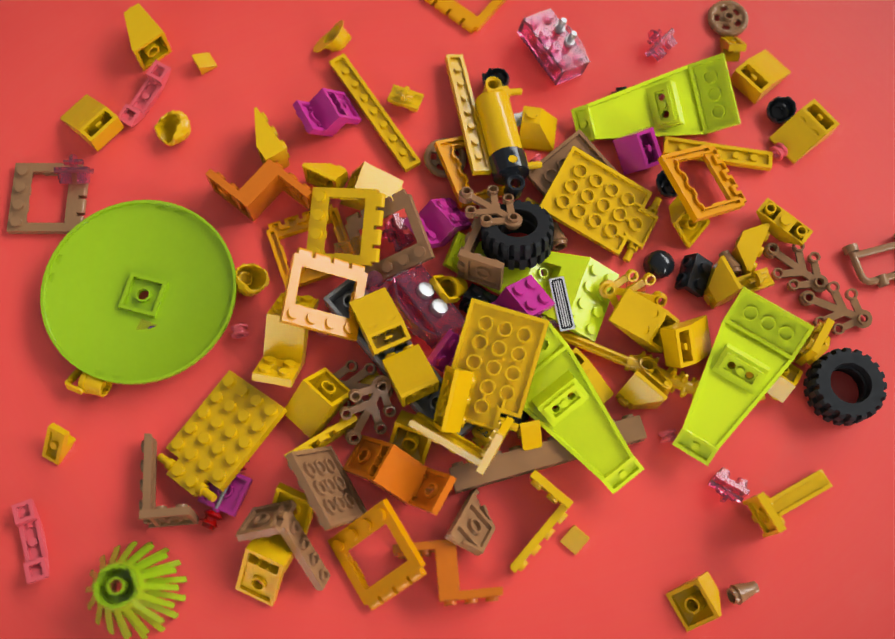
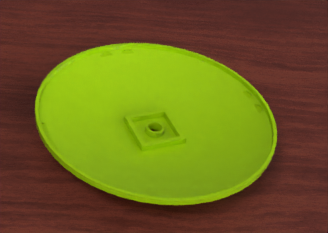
(96, 284)

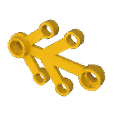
(616, 290)

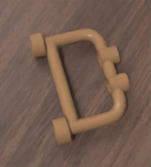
(854, 254)

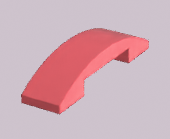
(147, 95)
(32, 540)

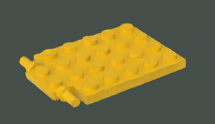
(601, 204)
(503, 354)
(221, 436)

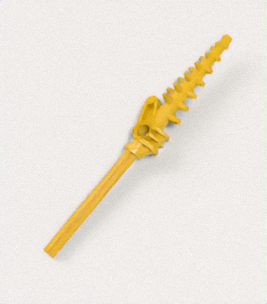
(664, 380)

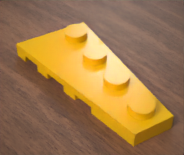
(328, 435)

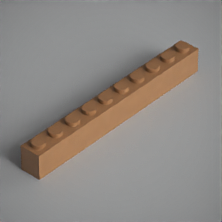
(521, 462)

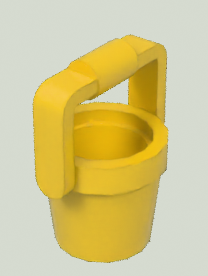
(449, 287)
(87, 384)

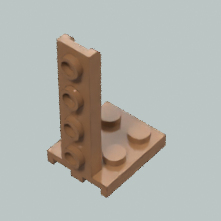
(475, 266)
(148, 511)
(279, 519)

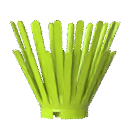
(137, 589)

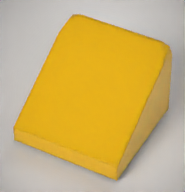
(204, 62)
(574, 539)

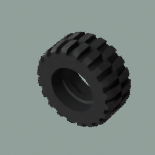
(525, 250)
(864, 373)

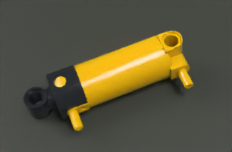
(502, 138)

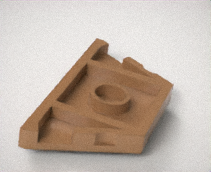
(471, 526)

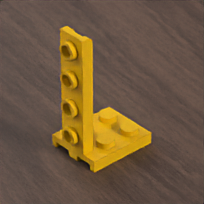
(815, 341)
(459, 445)
(554, 495)
(769, 510)

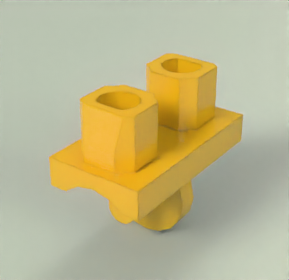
(405, 97)
(756, 280)

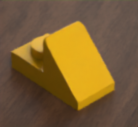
(732, 47)
(530, 435)
(57, 443)

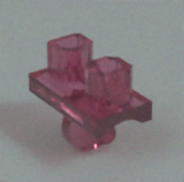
(658, 40)
(83, 173)
(395, 234)
(375, 282)
(728, 488)

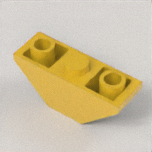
(783, 224)
(750, 247)

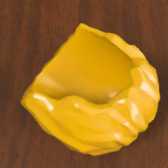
(173, 127)
(251, 279)

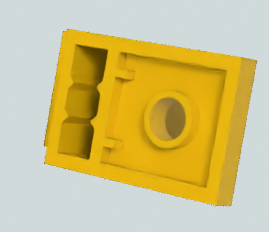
(283, 346)
(270, 556)

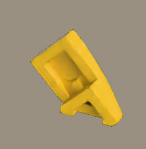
(824, 348)

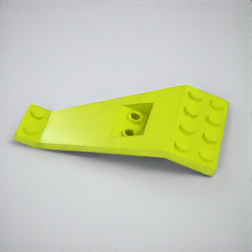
(695, 96)
(581, 279)
(759, 341)
(579, 420)

